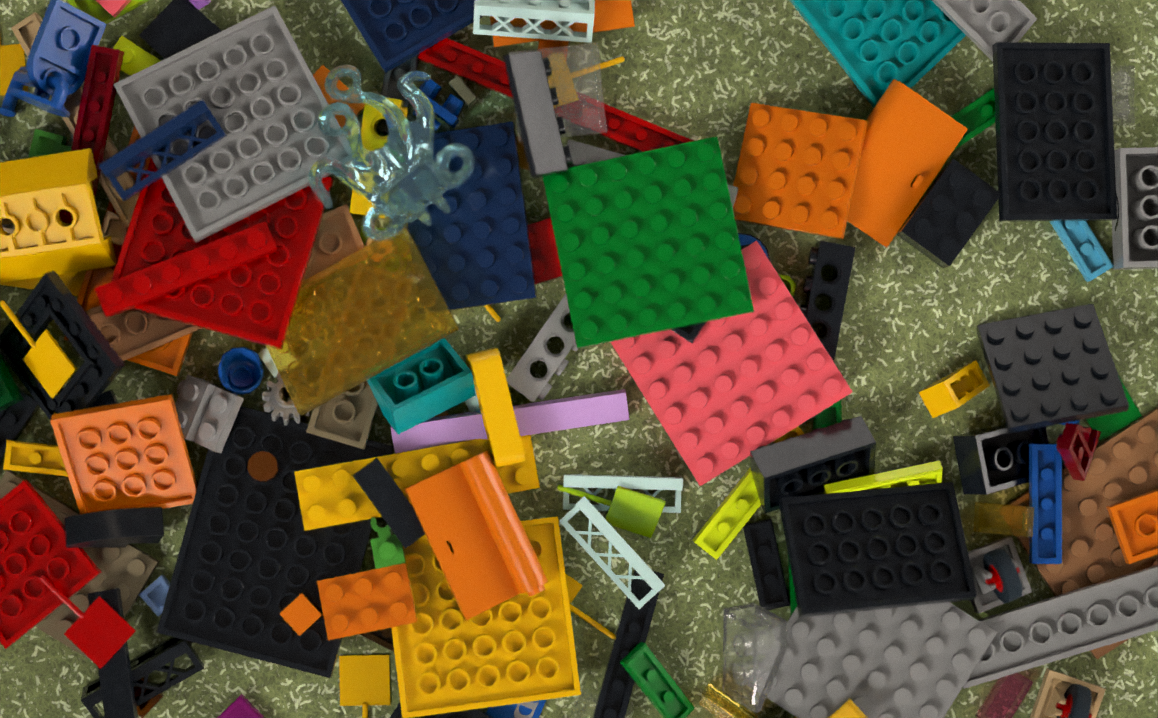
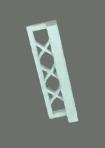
(534, 12)
(629, 482)
(621, 546)

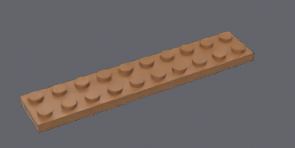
(138, 331)

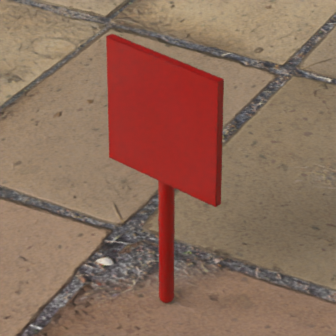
(98, 630)

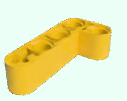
(496, 406)

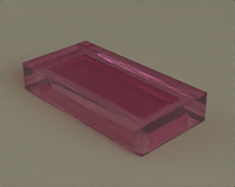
(1005, 697)

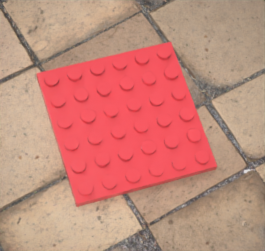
(739, 379)

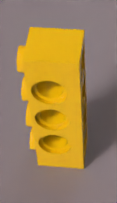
(371, 141)

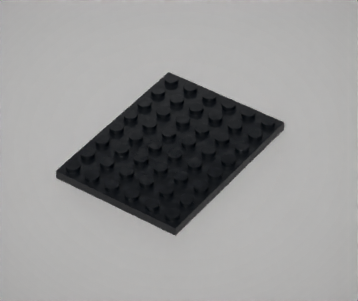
(250, 551)

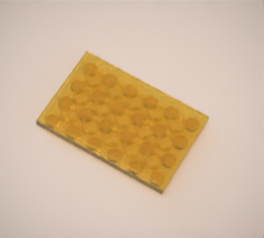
(360, 321)

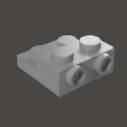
(206, 412)

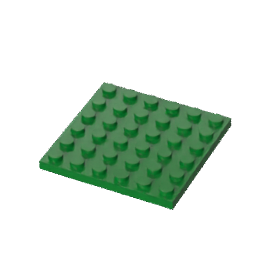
(648, 242)

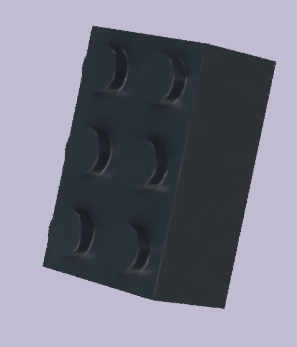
(948, 214)

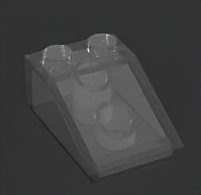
(751, 653)

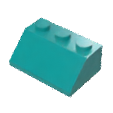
(422, 386)

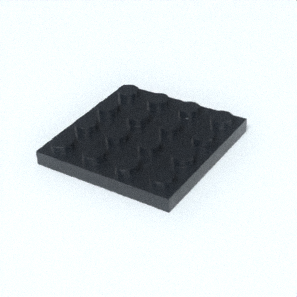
(1051, 368)

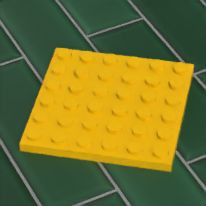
(495, 658)

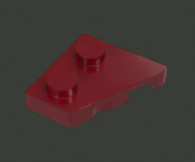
(1077, 448)

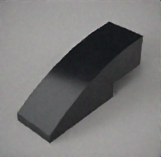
(114, 528)

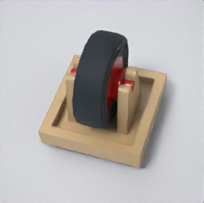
(1066, 697)

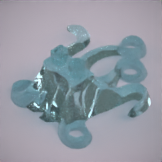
(401, 174)

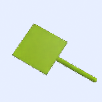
(628, 509)

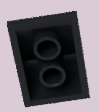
(994, 458)

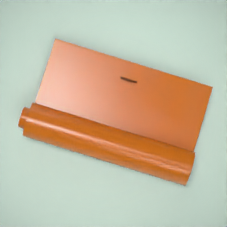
(901, 141)
(488, 542)

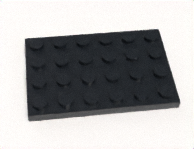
(1054, 131)
(876, 549)

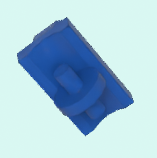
(448, 111)

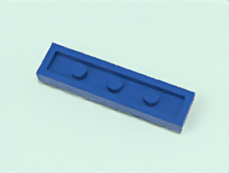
(1046, 498)

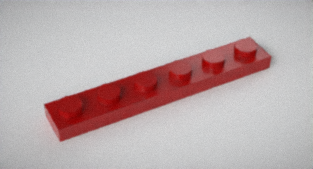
(185, 269)

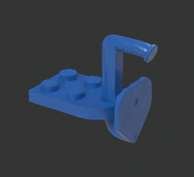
(56, 60)

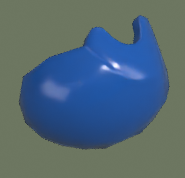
(240, 370)

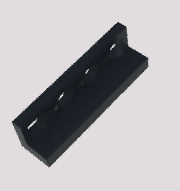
(143, 665)

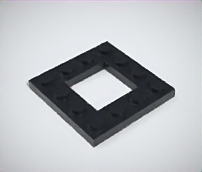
(55, 302)

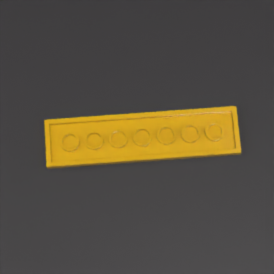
(334, 497)

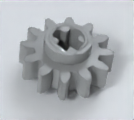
(275, 402)

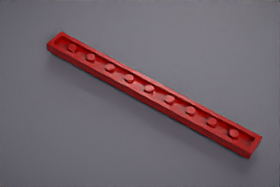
(493, 75)

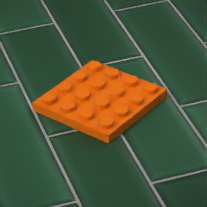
(798, 169)
(126, 455)

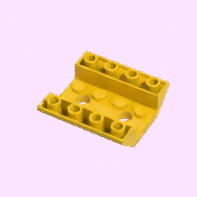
(32, 197)

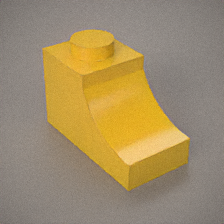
(954, 389)

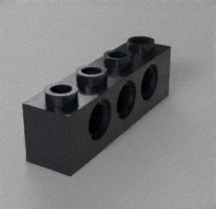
(840, 259)

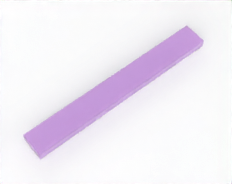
(530, 418)

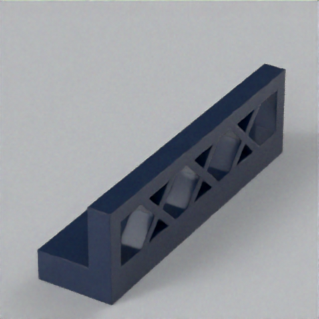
(157, 140)

